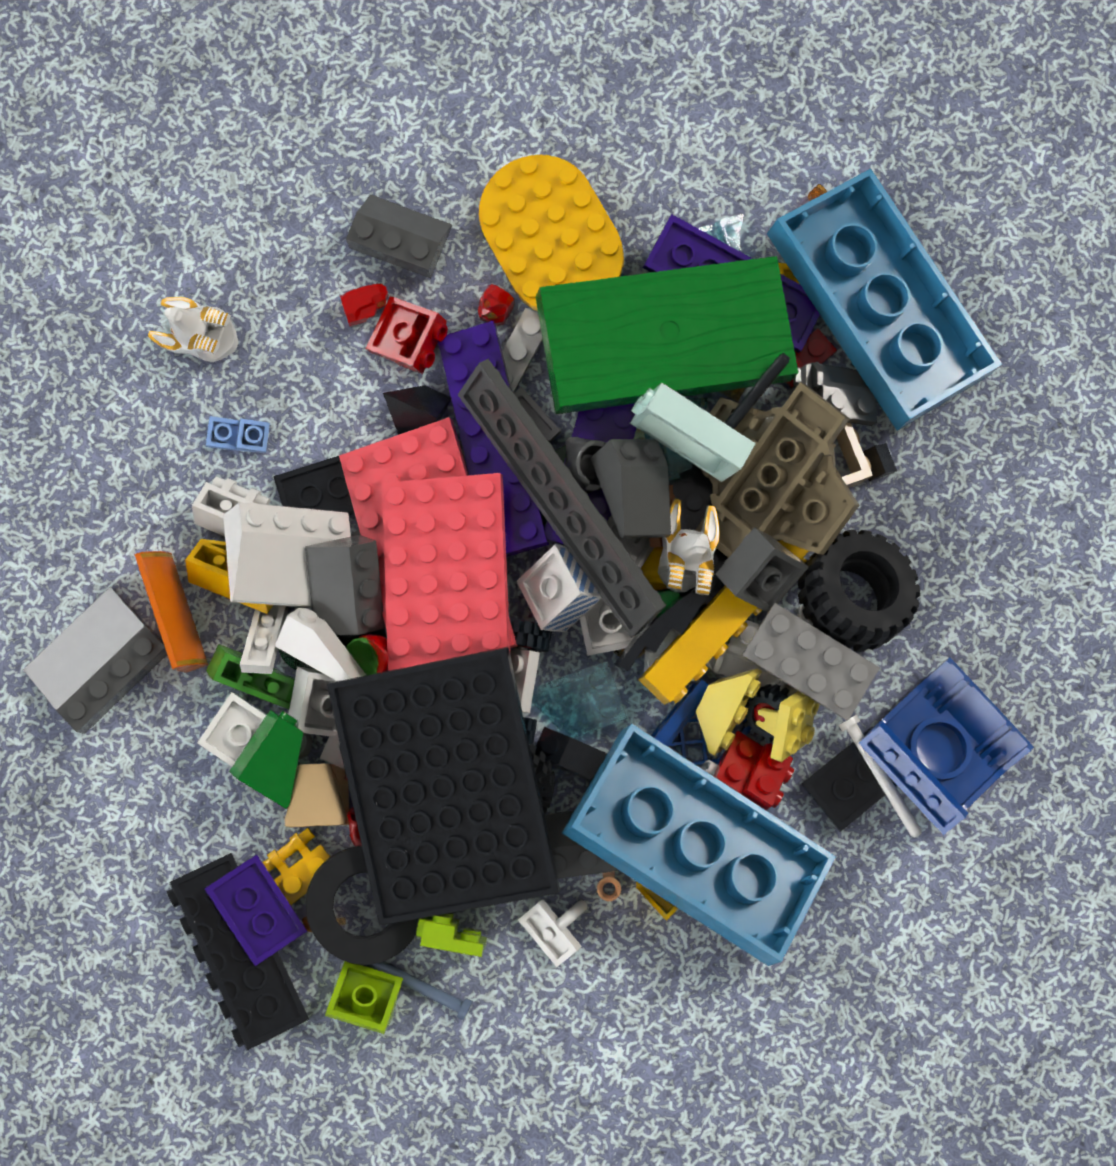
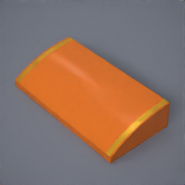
(171, 610)

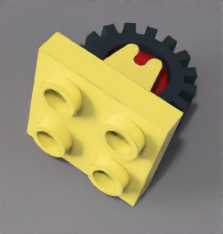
(781, 719)

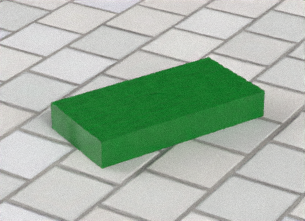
(672, 327)

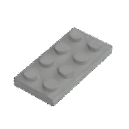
(810, 661)

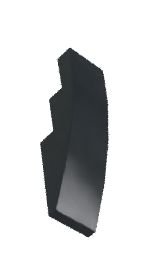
(674, 617)

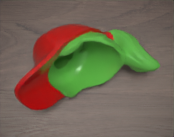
(370, 653)

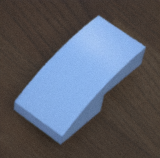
(237, 434)

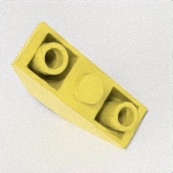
(724, 707)

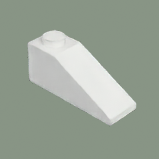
(317, 645)

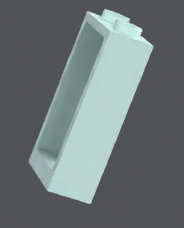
(691, 432)

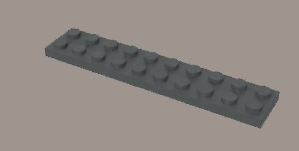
(561, 499)

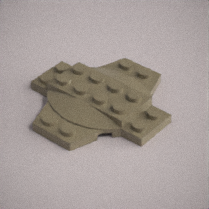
(788, 478)

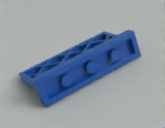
(680, 716)

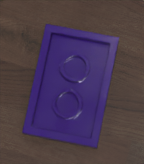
(255, 910)

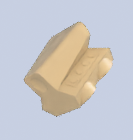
(318, 797)

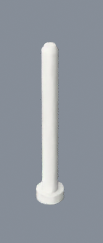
(882, 778)

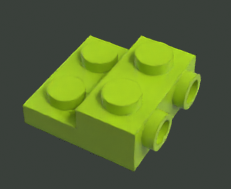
(443, 934)

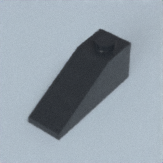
(570, 754)

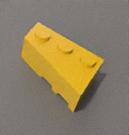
(209, 570)

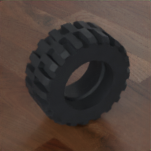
(886, 573)

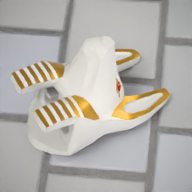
(196, 330)
(689, 553)

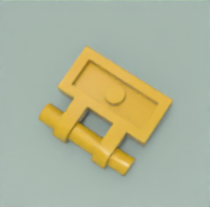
(296, 879)

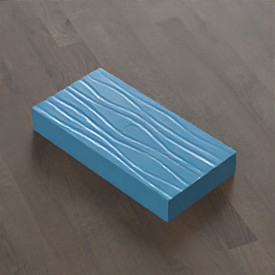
(883, 298)
(700, 845)

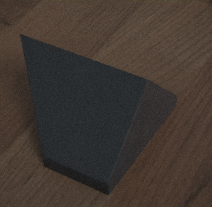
(415, 407)

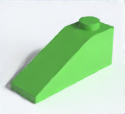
(273, 687)

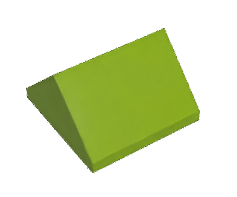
(364, 997)

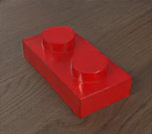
(816, 349)

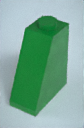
(271, 758)

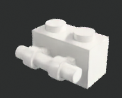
(219, 498)

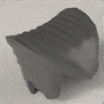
(579, 462)

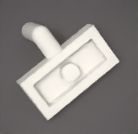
(551, 931)

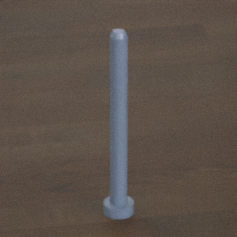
(426, 989)

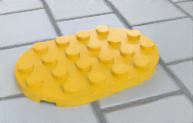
(547, 226)

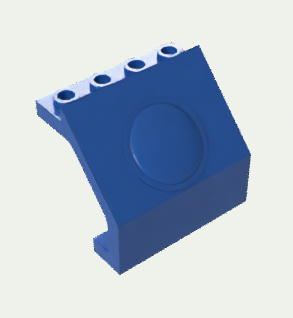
(945, 745)

